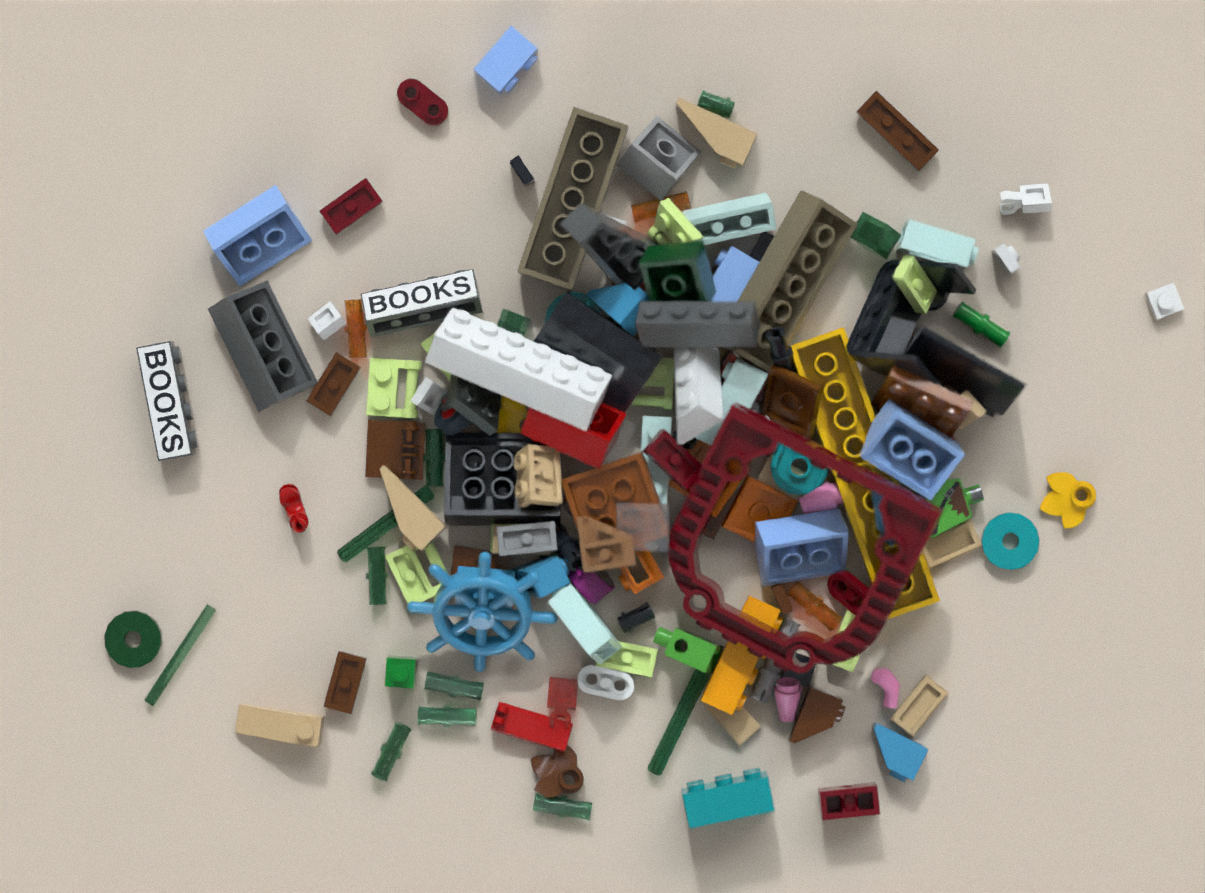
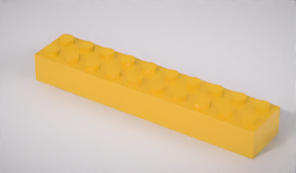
(843, 428)

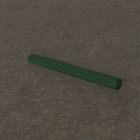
(180, 654)

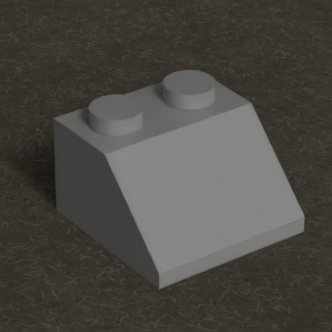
(658, 158)

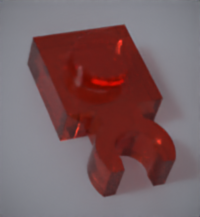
(562, 697)

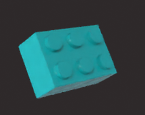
(727, 798)

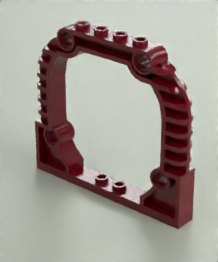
(906, 521)

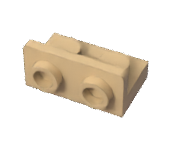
(538, 476)

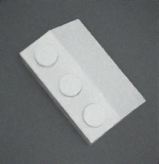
(696, 390)

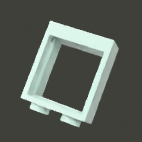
(936, 244)
(584, 623)

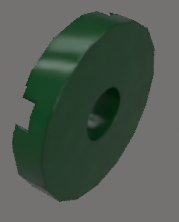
(116, 639)

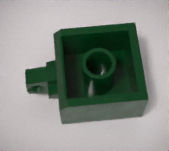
(677, 273)

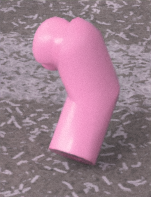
(889, 684)

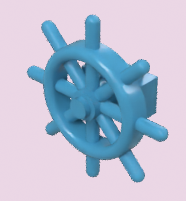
(483, 599)

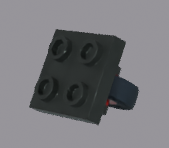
(466, 405)

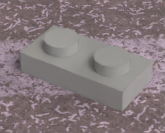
(527, 538)

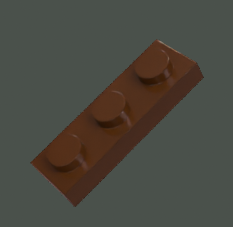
(897, 131)

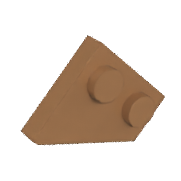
(603, 546)

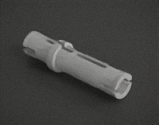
(769, 672)

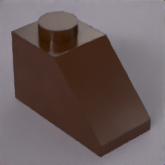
(816, 714)

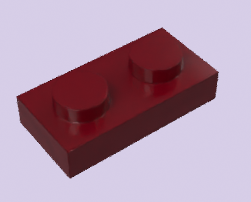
(351, 206)
(673, 459)

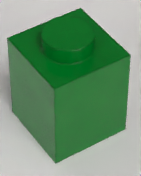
(401, 671)

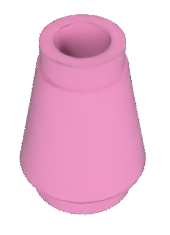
(821, 499)
(787, 697)

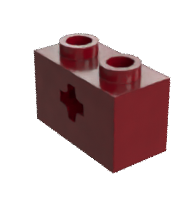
(849, 801)

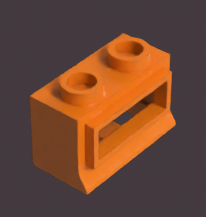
(651, 568)

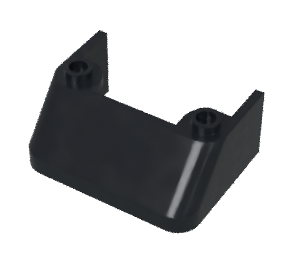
(890, 320)

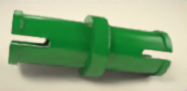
(981, 324)

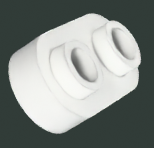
(605, 682)

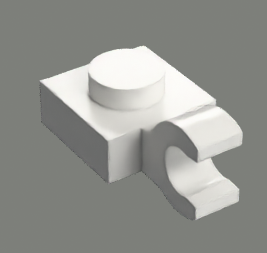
(1030, 198)

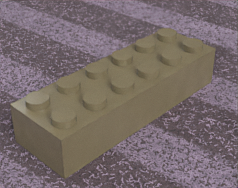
(577, 177)
(794, 270)

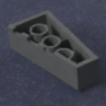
(609, 244)

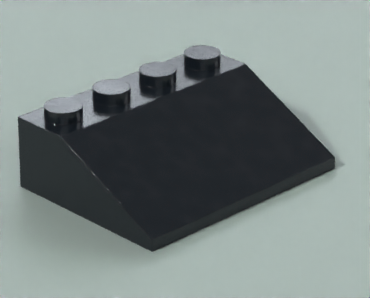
(599, 342)
(964, 371)
(483, 481)

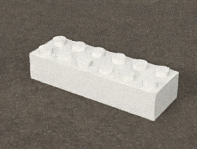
(518, 368)

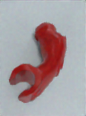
(293, 505)

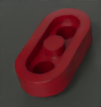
(422, 102)
(850, 595)

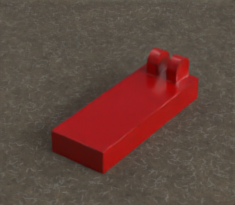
(530, 727)

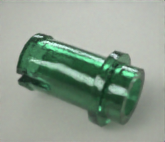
(716, 104)

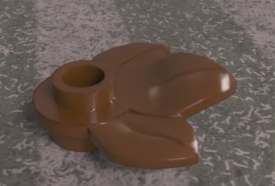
(553, 770)

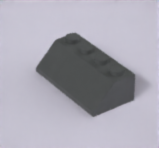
(262, 345)

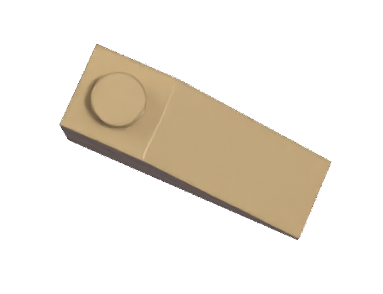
(723, 137)
(412, 515)
(280, 725)

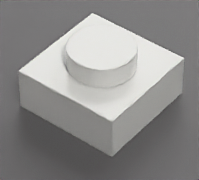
(1007, 258)
(1164, 301)
(327, 320)
(429, 396)

